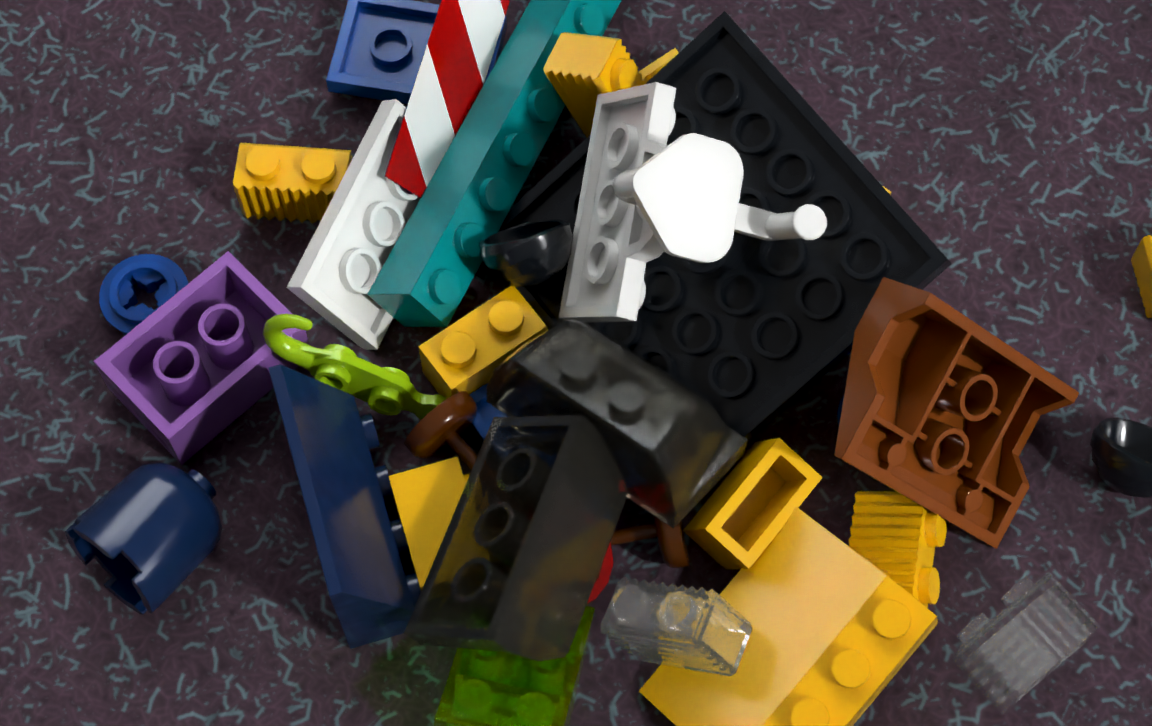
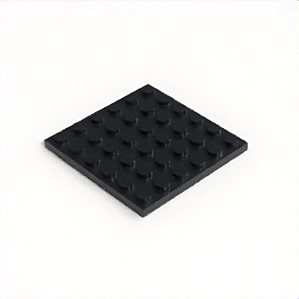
(767, 312)

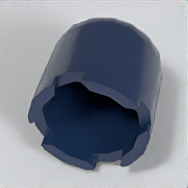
(149, 533)

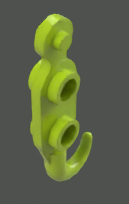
(383, 388)

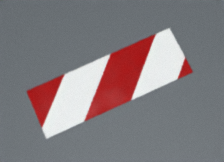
(445, 87)

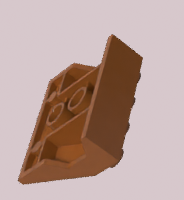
(942, 409)

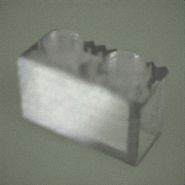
(676, 626)
(1023, 641)

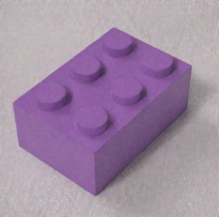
(198, 358)

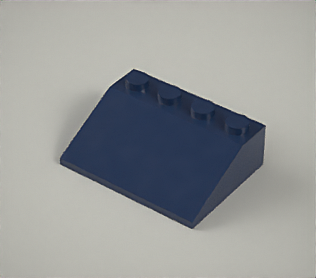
(347, 507)

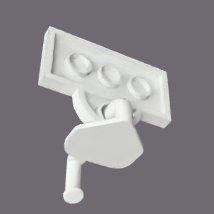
(657, 199)

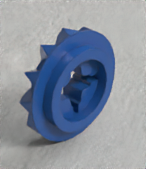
(148, 273)

